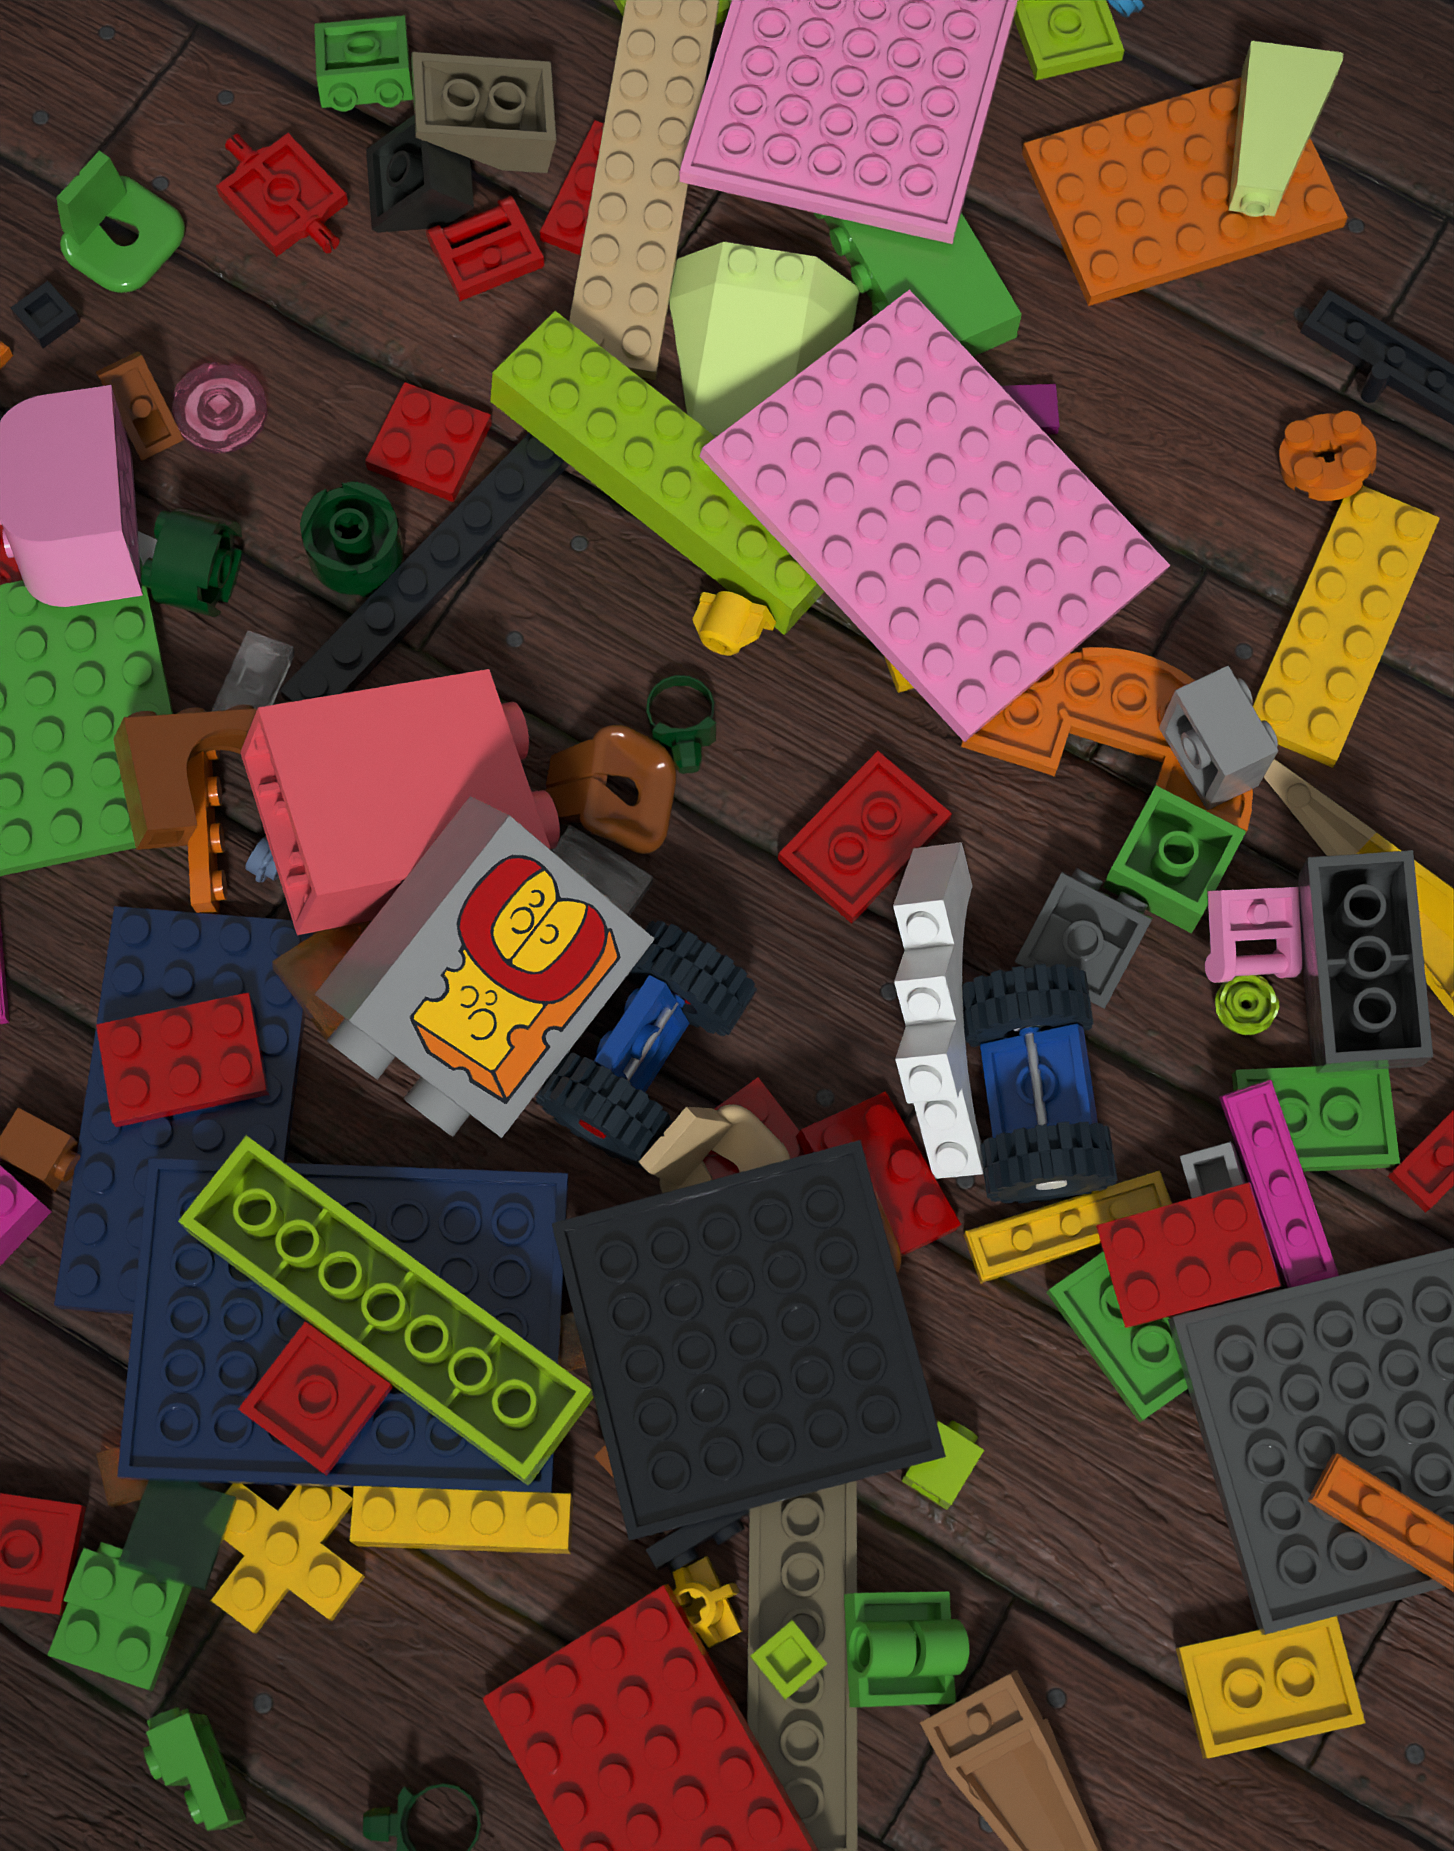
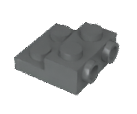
(1088, 932)

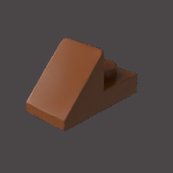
(141, 406)

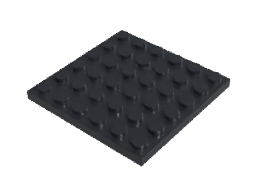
(747, 1340)

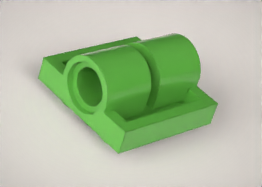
(903, 1649)

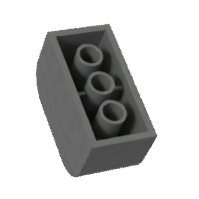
(1363, 962)

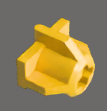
(730, 621)
(707, 1602)

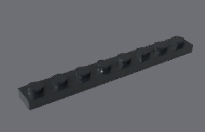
(428, 573)

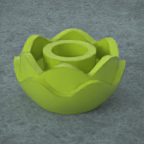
(1255, 991)

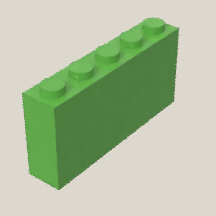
(949, 279)

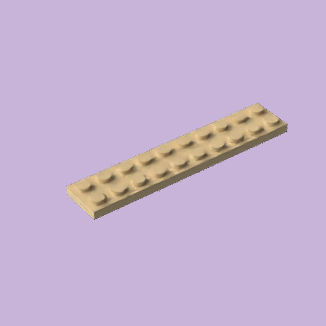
(637, 183)

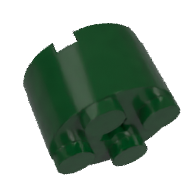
(352, 538)
(193, 561)

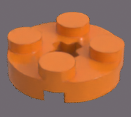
(1328, 433)

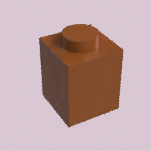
(38, 1150)

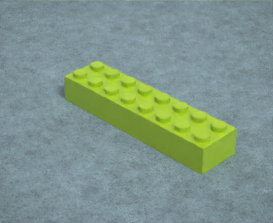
(647, 461)
(387, 1310)

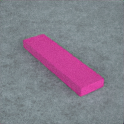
(1278, 1184)

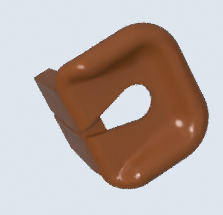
(580, 792)

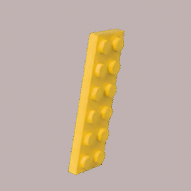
(1343, 623)

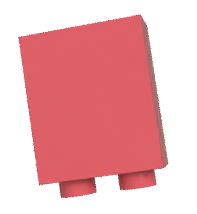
(372, 779)

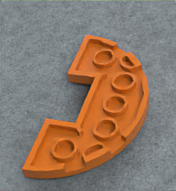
(1105, 698)

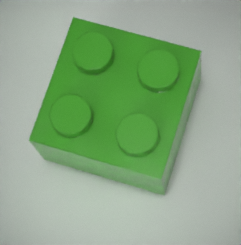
(1174, 858)

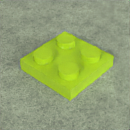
(1067, 35)

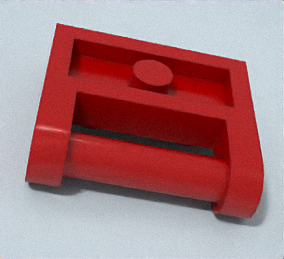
(491, 258)

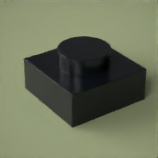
(45, 314)

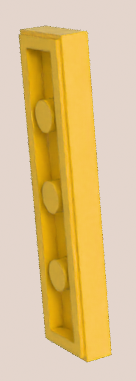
(1059, 1227)

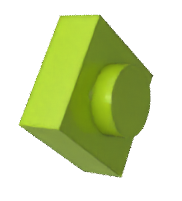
(788, 1660)

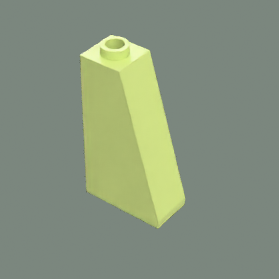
(1277, 113)

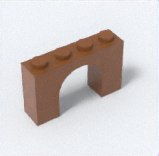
(153, 766)

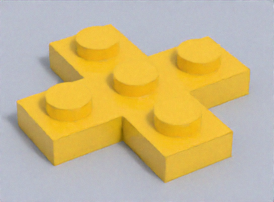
(286, 1554)

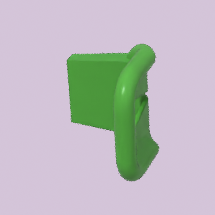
(91, 251)

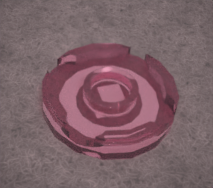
(219, 407)

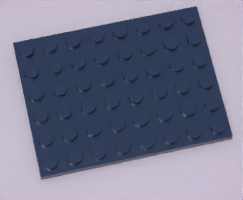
(213, 1333)

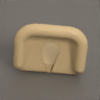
(696, 1131)

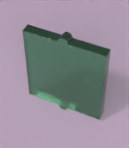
(178, 1532)

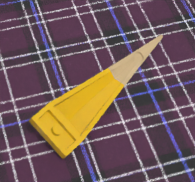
(1343, 834)

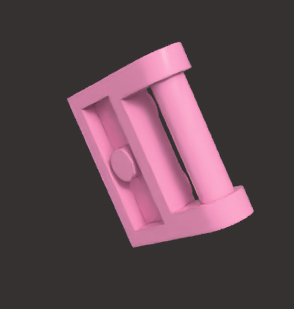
(1254, 916)

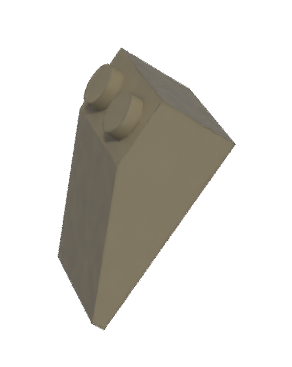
(486, 109)

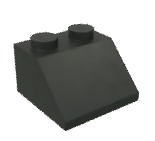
(416, 182)

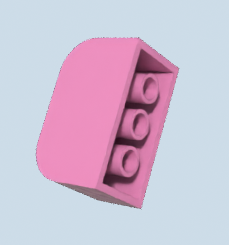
(70, 498)

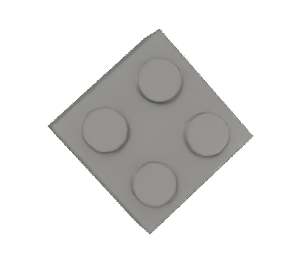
(1219, 737)

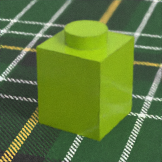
(944, 1477)

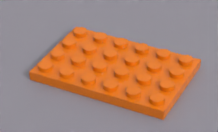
(1151, 194)

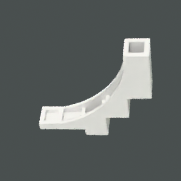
(929, 989)

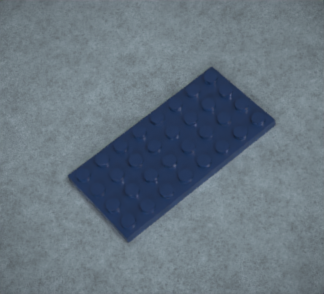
(152, 966)

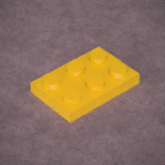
(1269, 1687)

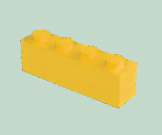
(461, 1520)

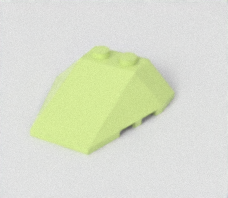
(751, 325)

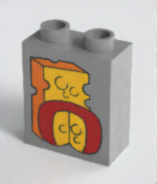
(481, 971)

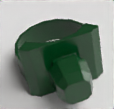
(685, 742)
(381, 1823)

